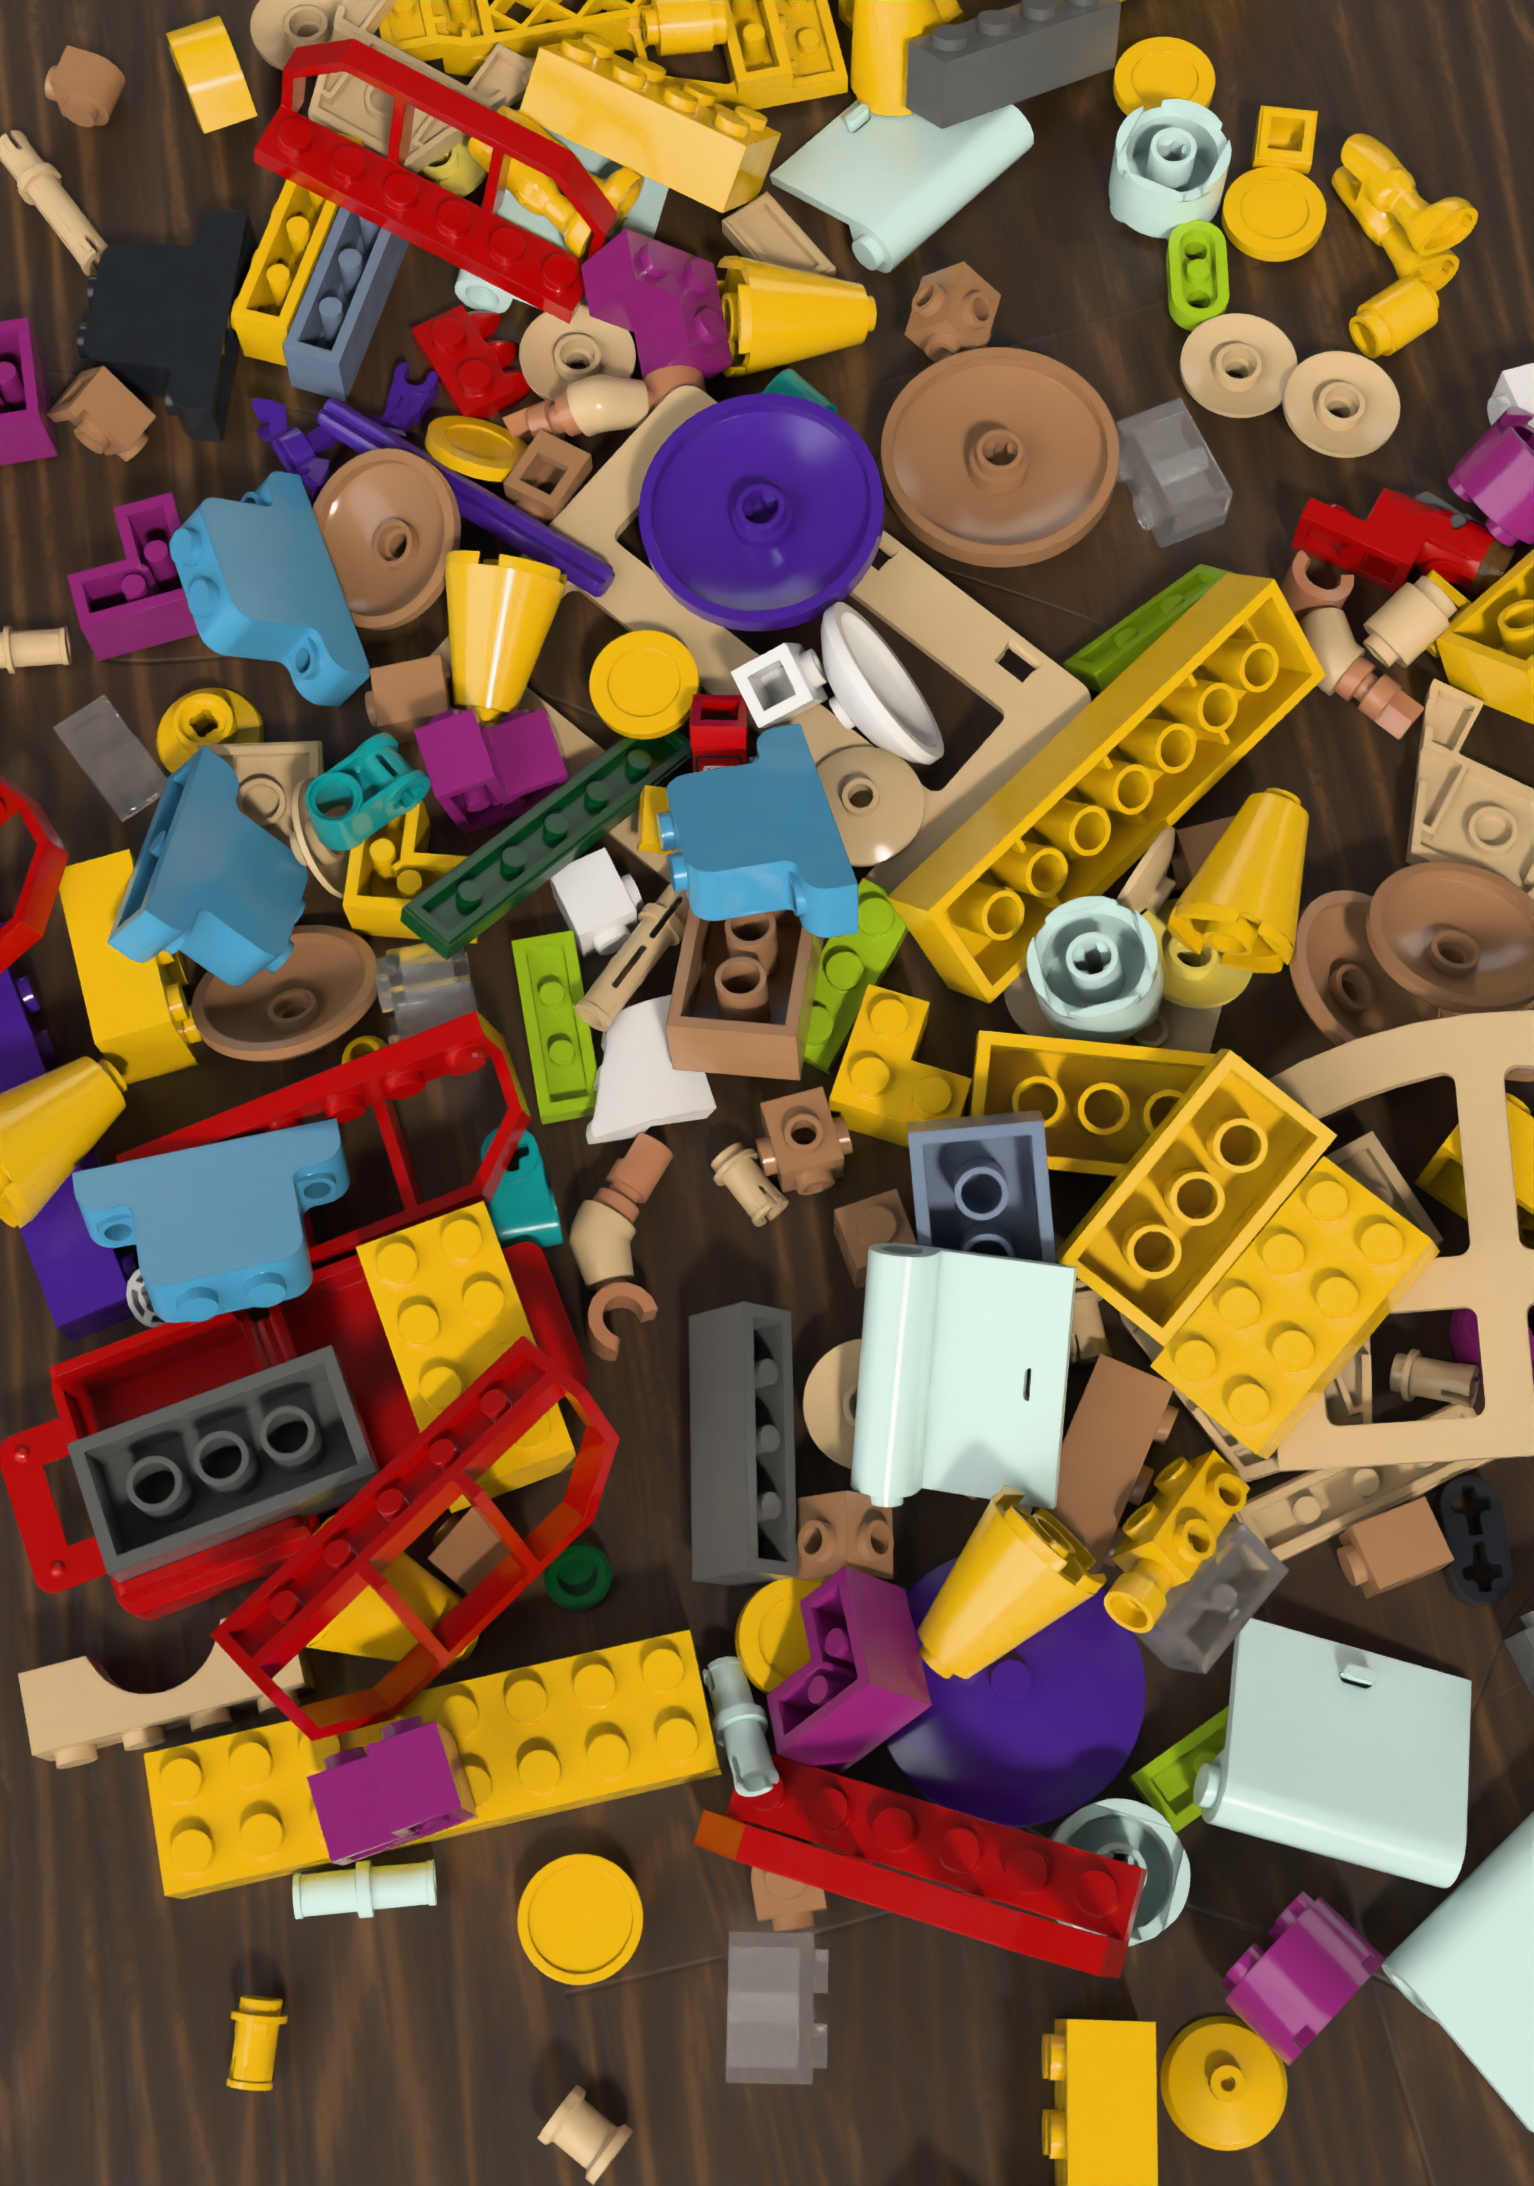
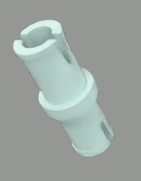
(740, 1727)
(364, 1889)

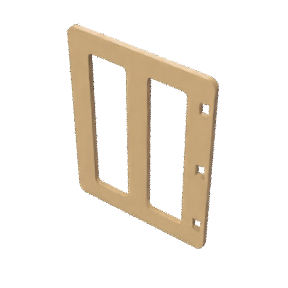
(902, 594)

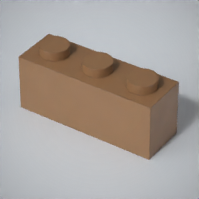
(1107, 1451)

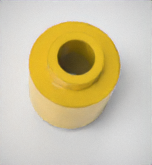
(684, 26)
(1394, 317)

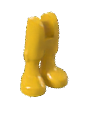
(542, 195)
(1396, 217)

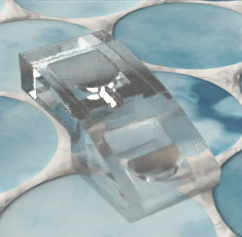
(112, 758)

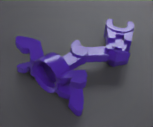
(298, 451)

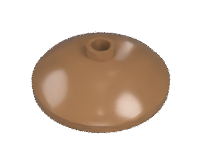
(366, 520)
(1455, 936)
(1341, 978)
(297, 1008)

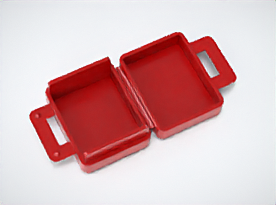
(195, 1357)

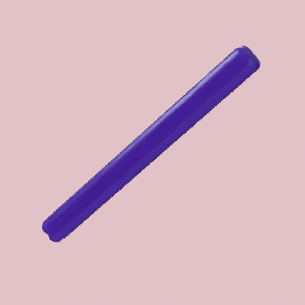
(478, 503)

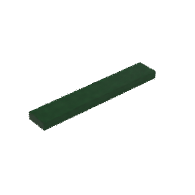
(543, 841)

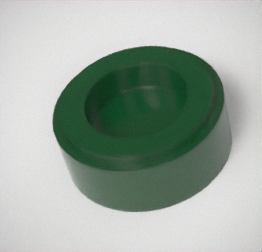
(579, 1578)

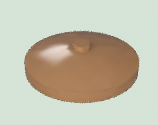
(999, 457)

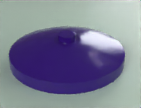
(762, 512)
(1032, 1727)

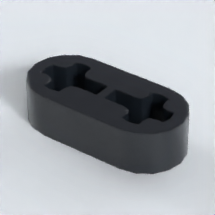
(1488, 1537)

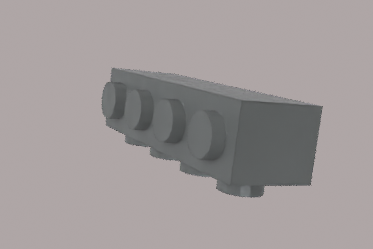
(1009, 57)
(742, 1445)

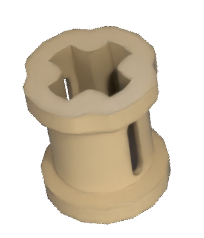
(585, 2134)

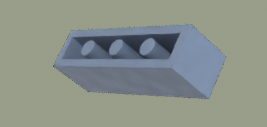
(342, 305)

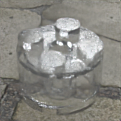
(423, 989)

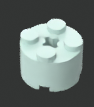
(1168, 167)
(1088, 936)
(1140, 1839)

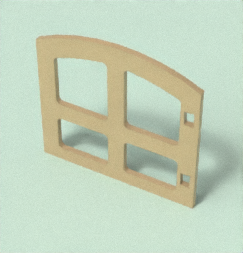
(1489, 1278)

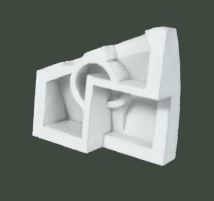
(638, 1078)

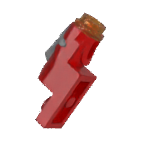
(1404, 535)

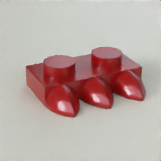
(468, 366)

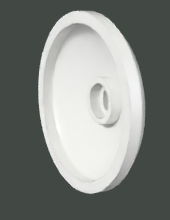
(875, 688)

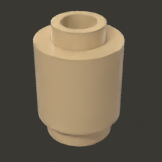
(1408, 622)

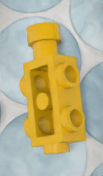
(1172, 1536)

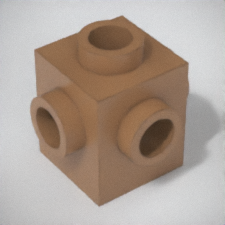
(952, 312)
(803, 1142)
(842, 1532)

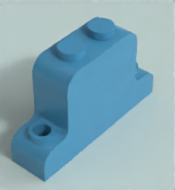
(269, 589)
(761, 840)
(210, 881)
(220, 1219)

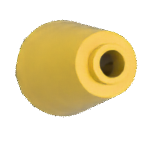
(881, 50)
(788, 314)
(497, 627)
(1249, 887)
(49, 1131)
(1005, 1587)
(371, 1628)

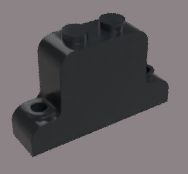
(166, 319)

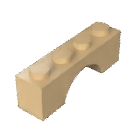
(80, 1707)

